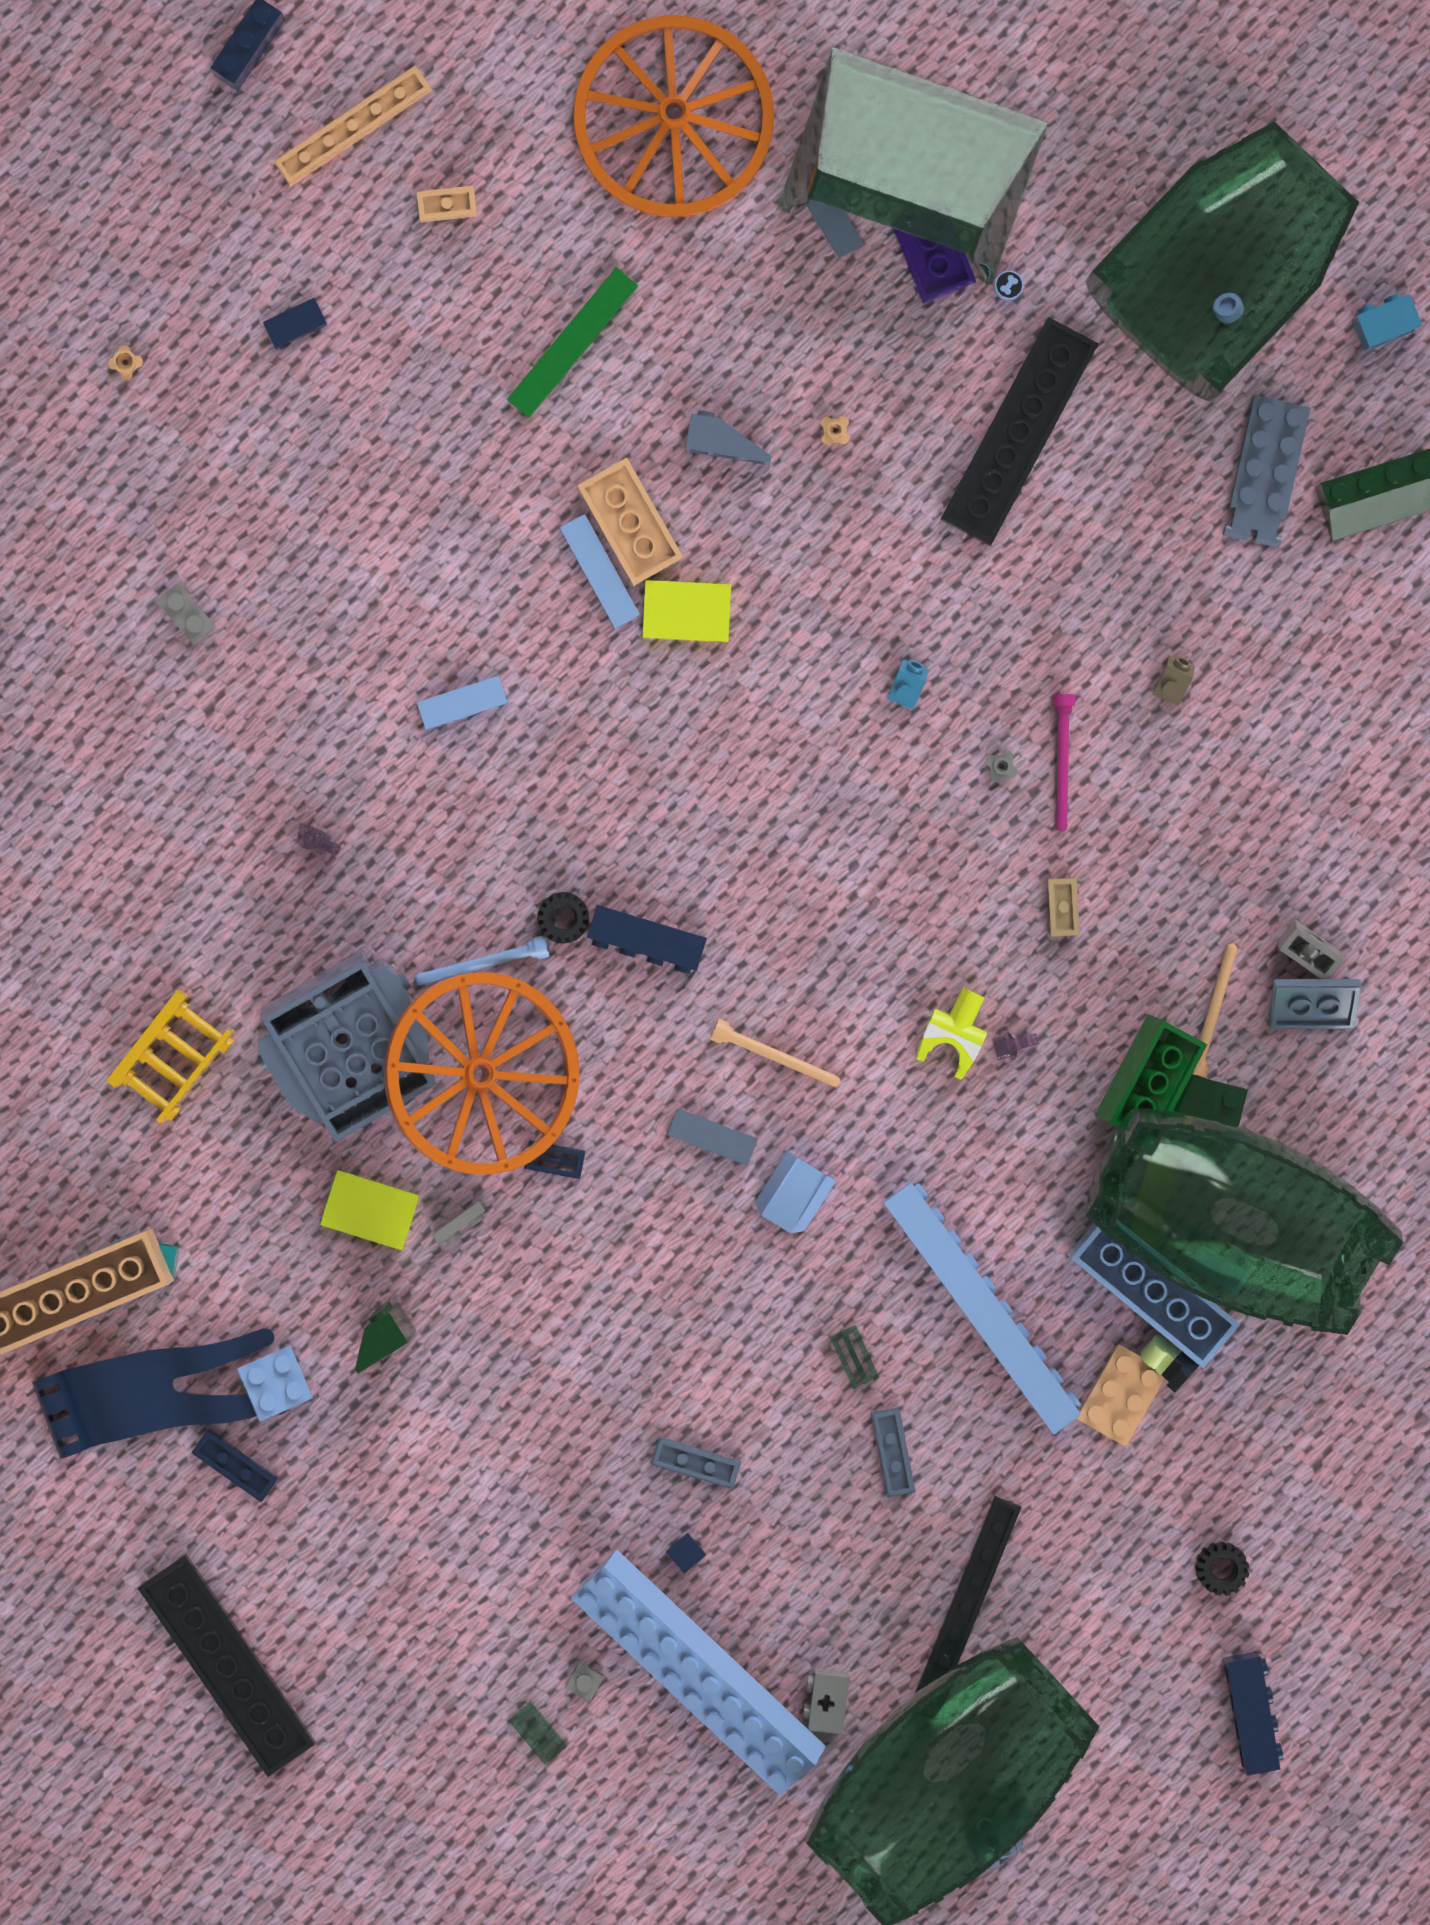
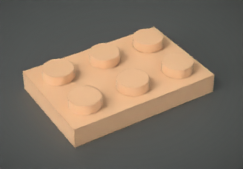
(1121, 1395)

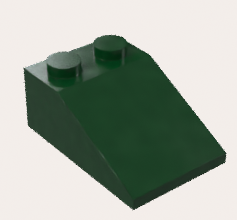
(1212, 1100)

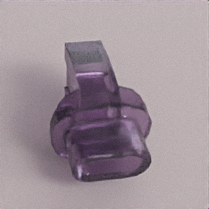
(320, 843)
(1007, 1046)

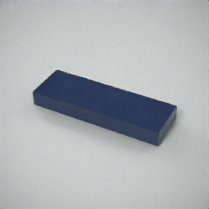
(234, 1465)

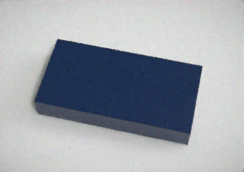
(295, 323)

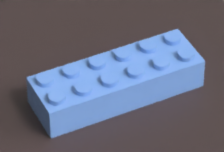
(1181, 1316)

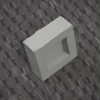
(584, 1681)

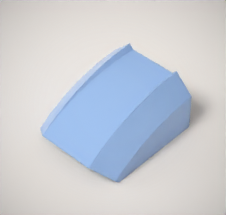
(793, 1193)

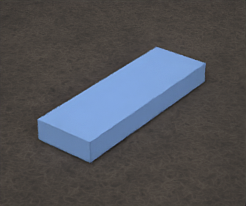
(462, 702)

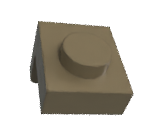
(1174, 680)

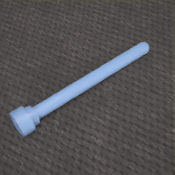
(536, 948)

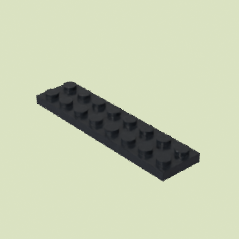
(1019, 431)
(226, 1665)

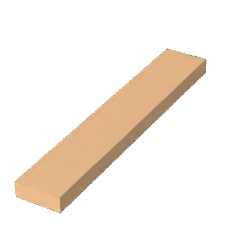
(352, 125)

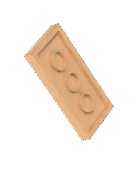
(630, 522)

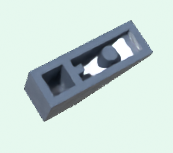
(718, 439)

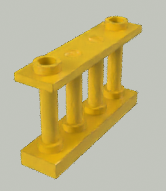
(160, 1030)

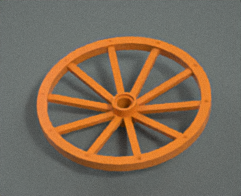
(722, 38)
(489, 1074)

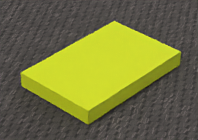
(686, 611)
(369, 1210)

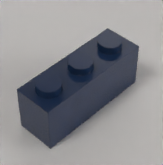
(247, 44)

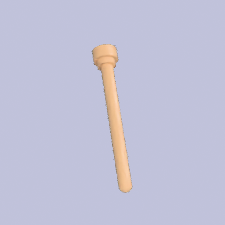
(1214, 1008)
(723, 1033)

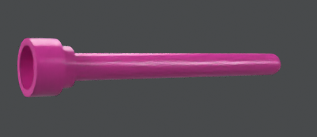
(1063, 705)

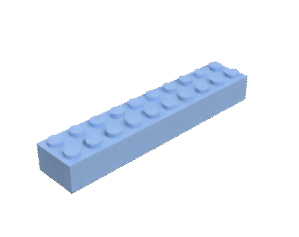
(698, 1672)

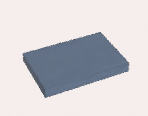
(1314, 1003)

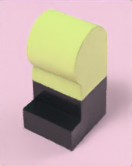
(1168, 1361)

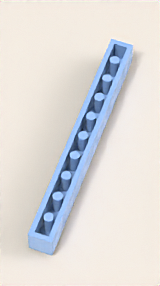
(982, 1307)

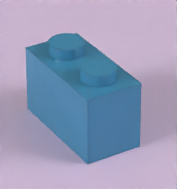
(1386, 321)

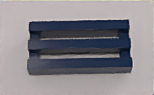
(579, 1164)

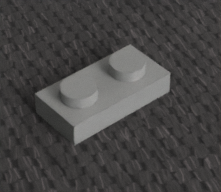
(186, 613)
(451, 1230)

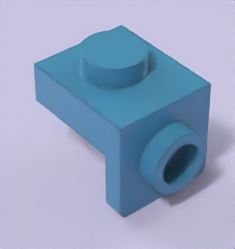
(908, 683)

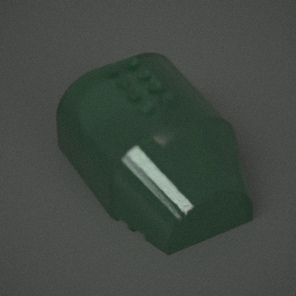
(1239, 223)

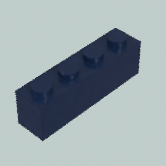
(647, 938)
(1252, 1713)

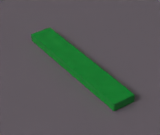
(572, 342)

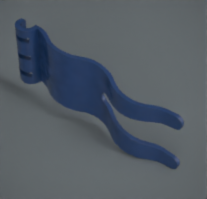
(137, 1393)

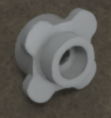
(1005, 759)

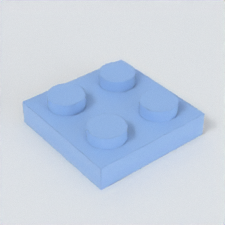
(274, 1383)

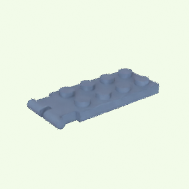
(1267, 469)

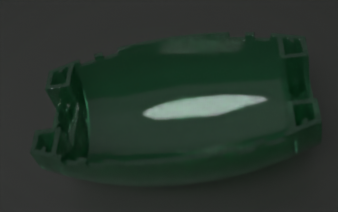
(1240, 1219)
(951, 1781)

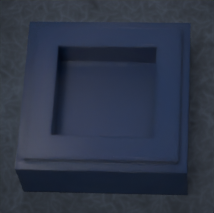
(685, 1552)

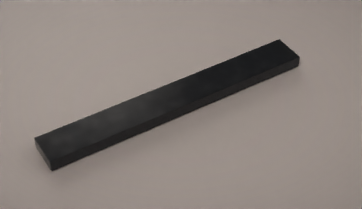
(971, 1590)

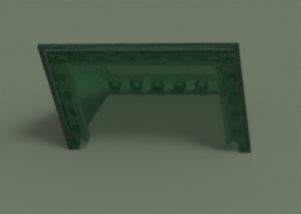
(915, 158)

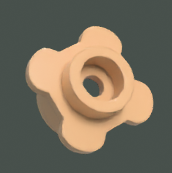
(116, 362)
(829, 424)

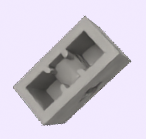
(1310, 950)
(828, 1718)

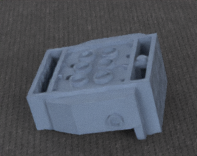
(315, 1066)

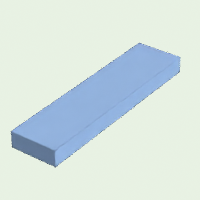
(599, 571)

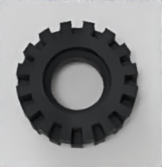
(563, 935)
(1226, 1585)

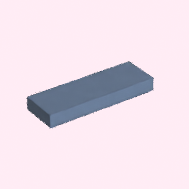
(836, 228)
(712, 1136)
(893, 1452)
(696, 1462)

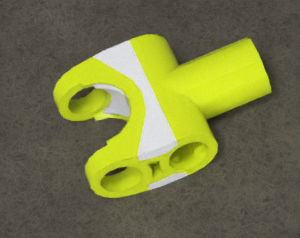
(955, 1030)

